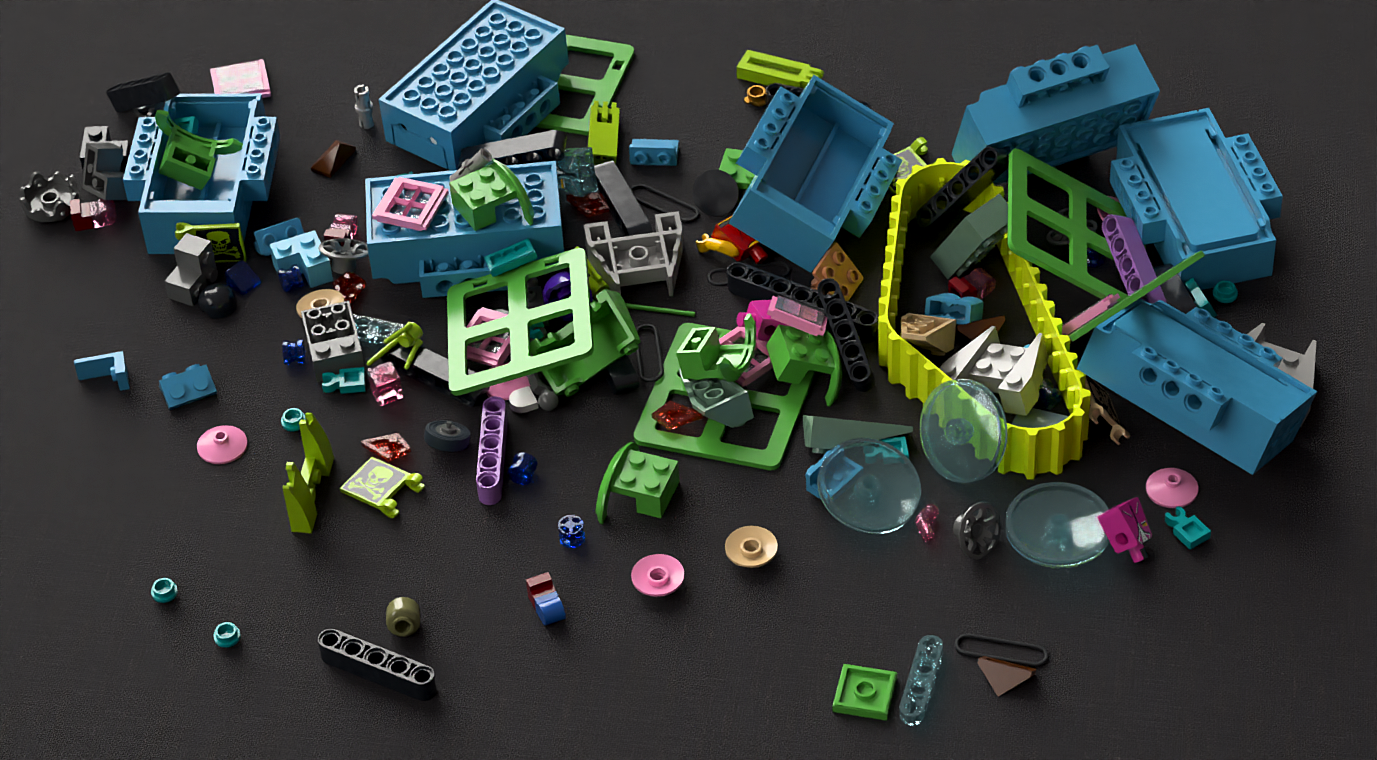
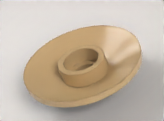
(318, 299)
(751, 546)

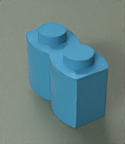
(952, 306)

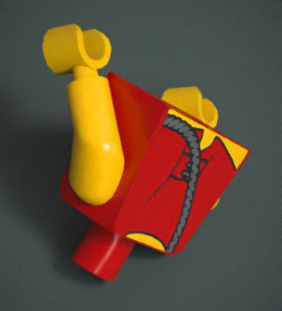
(732, 243)

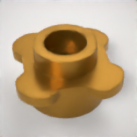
(756, 96)

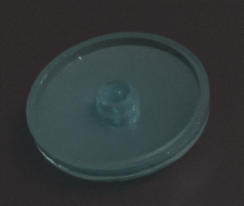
(963, 430)
(869, 486)
(1056, 525)

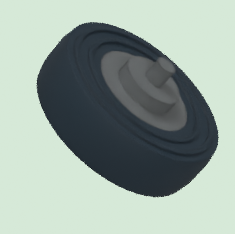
(447, 436)

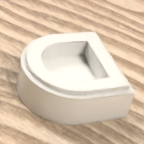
(523, 400)

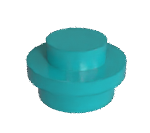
(1225, 292)
(291, 419)
(164, 590)
(226, 634)

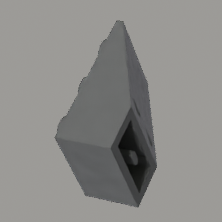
(332, 338)

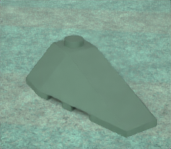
(719, 400)
(826, 433)

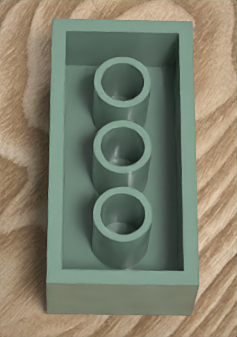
(973, 238)

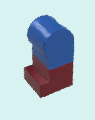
(545, 599)

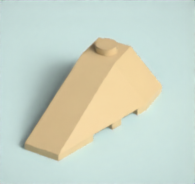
(929, 332)

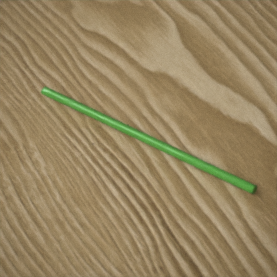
(657, 309)

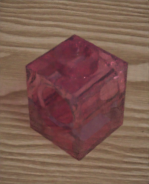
(385, 383)

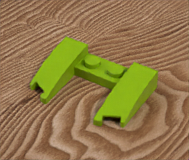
(300, 489)

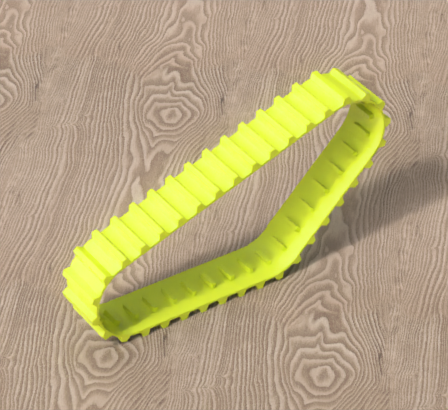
(1027, 449)

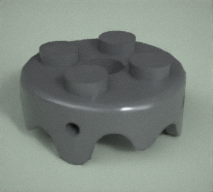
(41, 190)

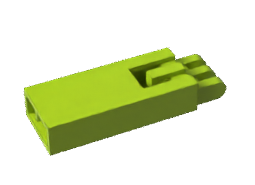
(771, 69)
(603, 135)

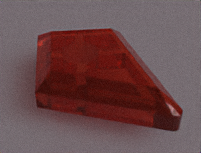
(590, 204)
(349, 286)
(675, 415)
(387, 447)

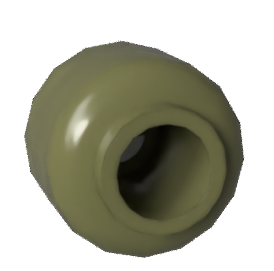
(403, 616)

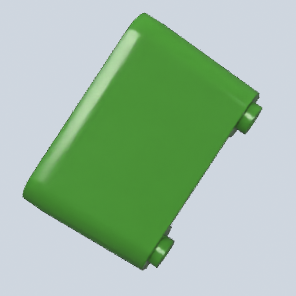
(612, 338)

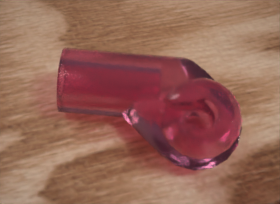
(925, 520)

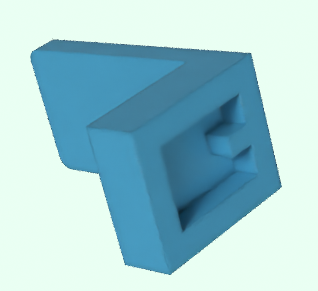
(102, 365)

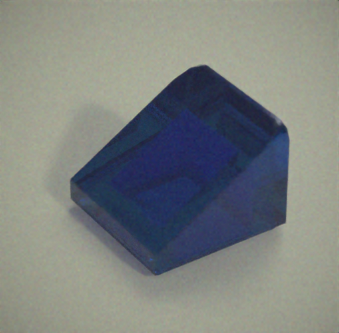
(242, 277)

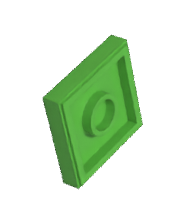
(864, 692)

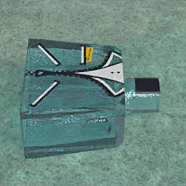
(577, 171)

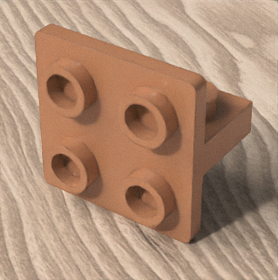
(839, 267)

